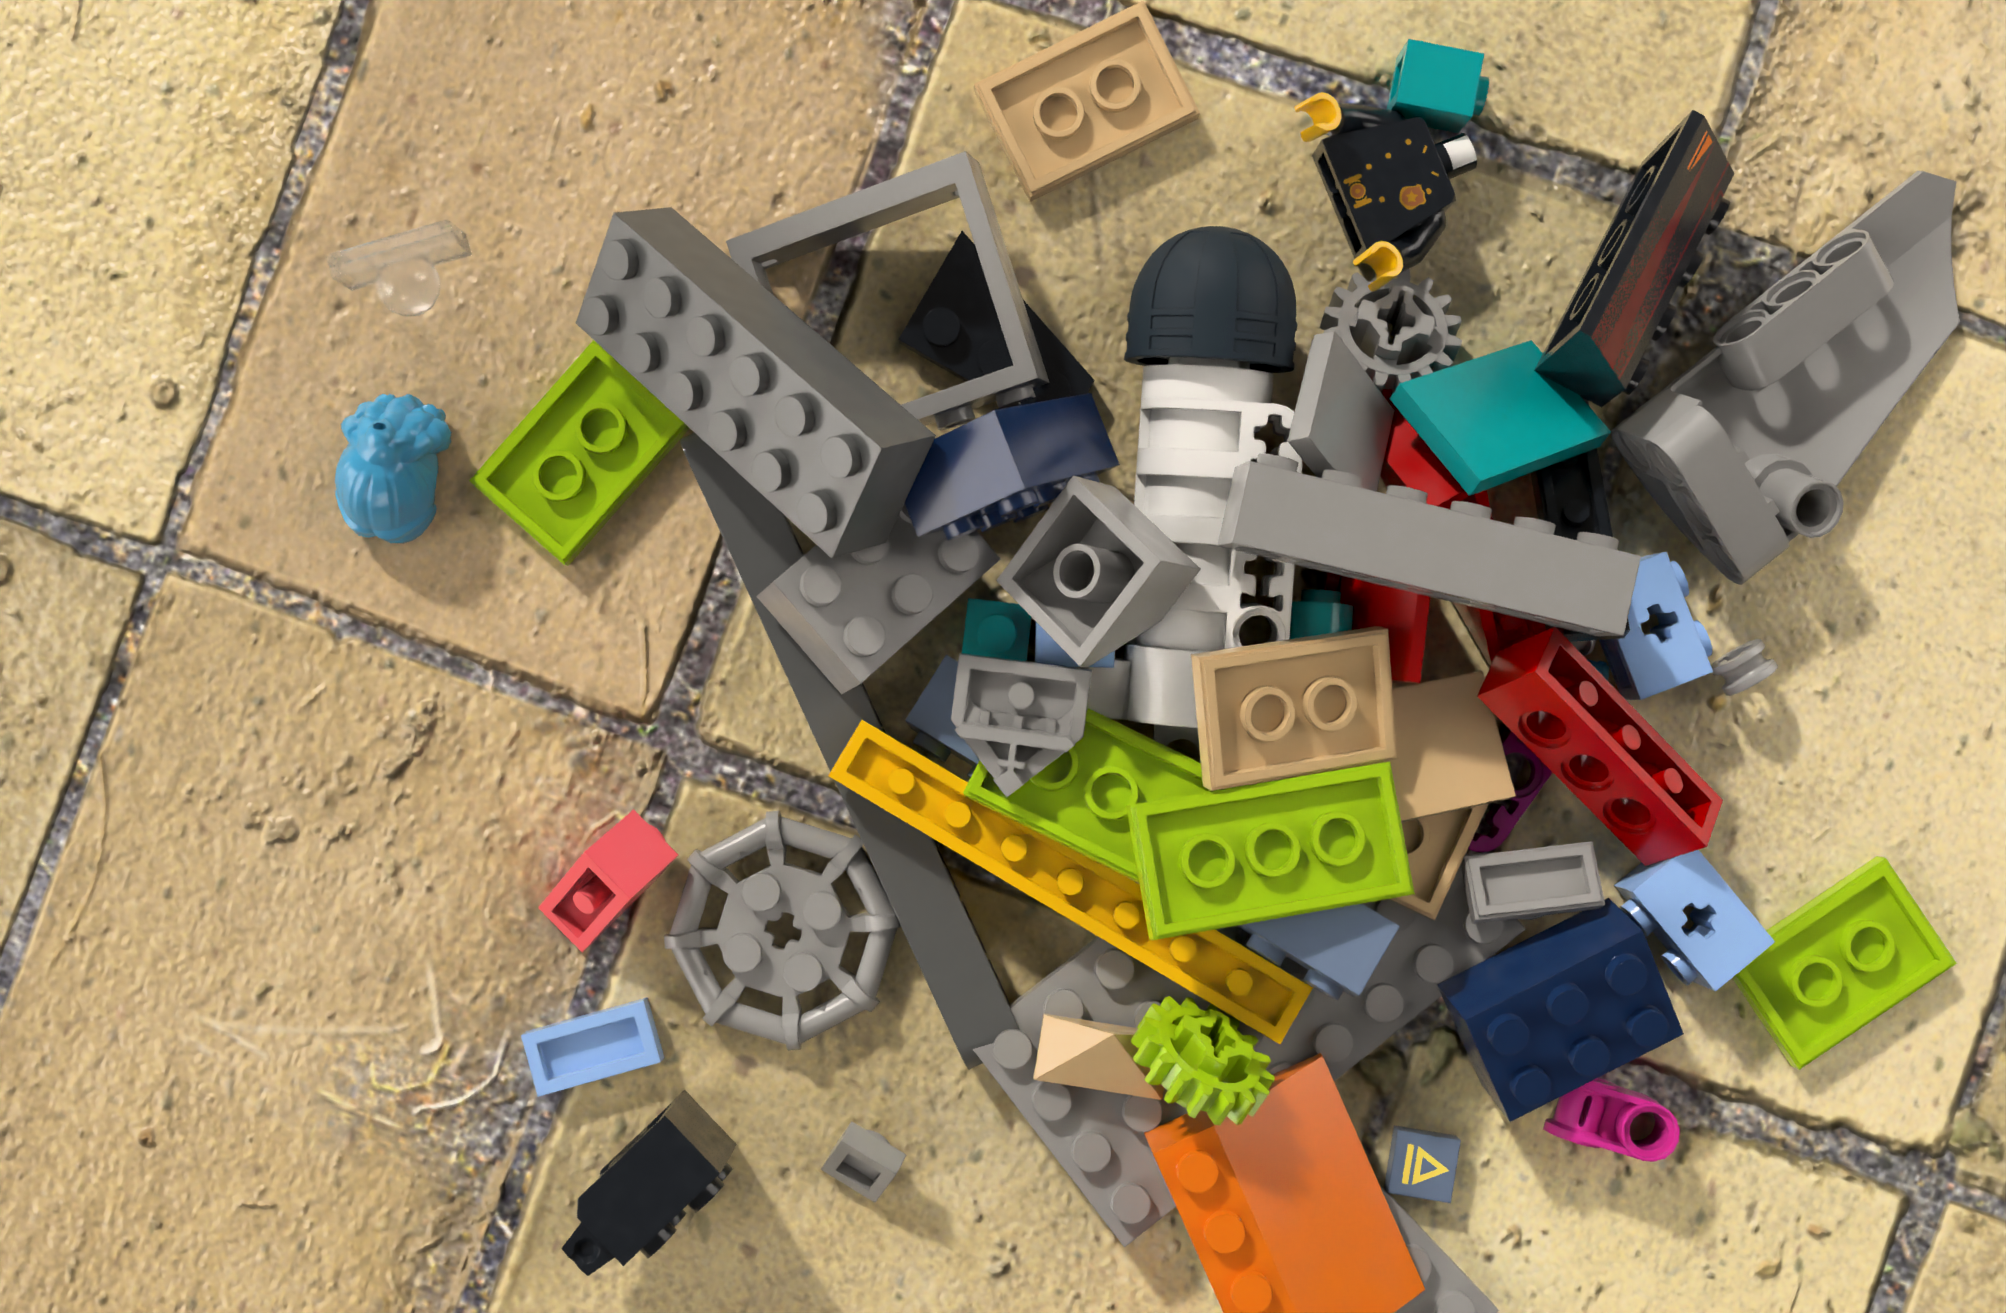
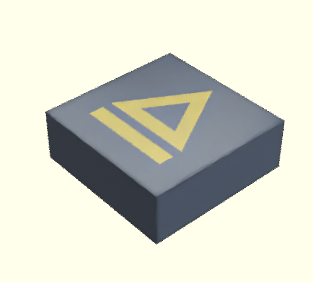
(1422, 1164)

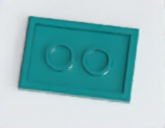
(1498, 417)

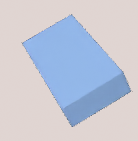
(592, 1047)

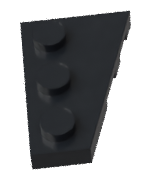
(962, 333)

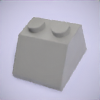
(1096, 571)

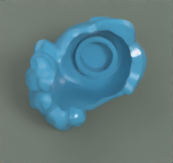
(391, 467)

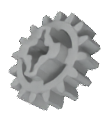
(1420, 331)

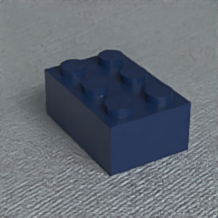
(1008, 465)
(1561, 1009)

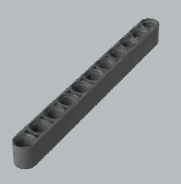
(901, 854)

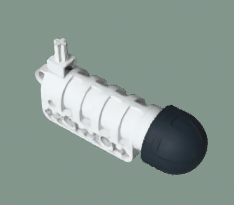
(1210, 329)

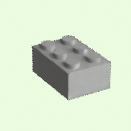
(871, 602)

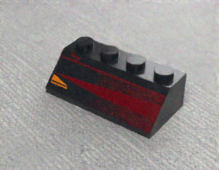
(1640, 265)

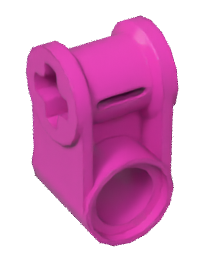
(1602, 1116)

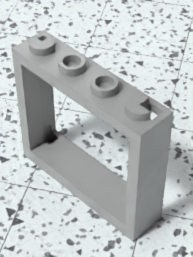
(890, 202)

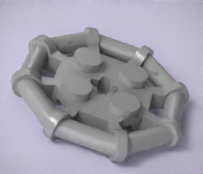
(751, 948)

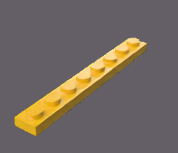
(1066, 882)

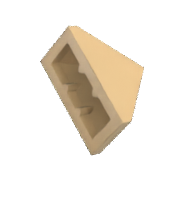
(1091, 1057)

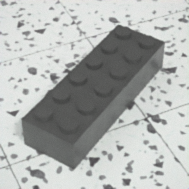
(753, 380)

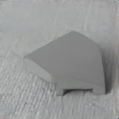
(1018, 714)

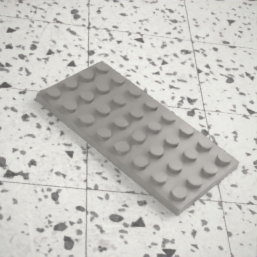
(1102, 1132)

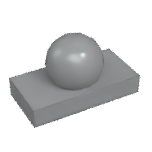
(1532, 882)

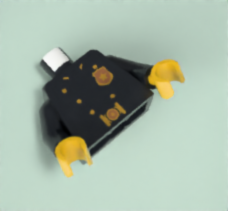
(1385, 180)

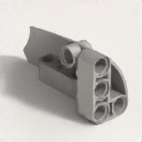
(1800, 384)

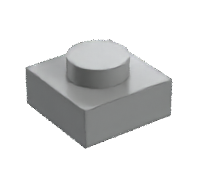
(864, 1161)

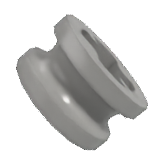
(1743, 667)

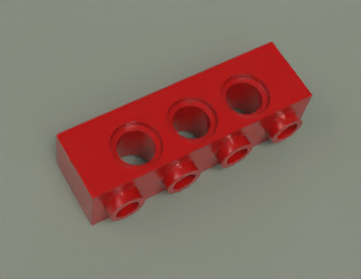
(1600, 747)

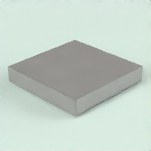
(1340, 414)

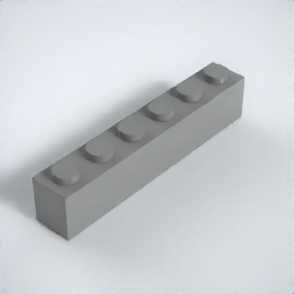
(1429, 548)

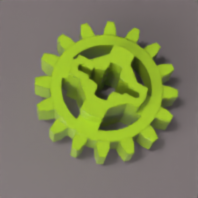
(1202, 1060)

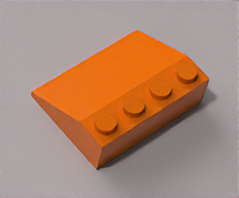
(1287, 1204)

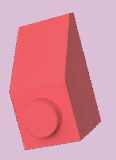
(607, 880)

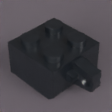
(648, 1185)

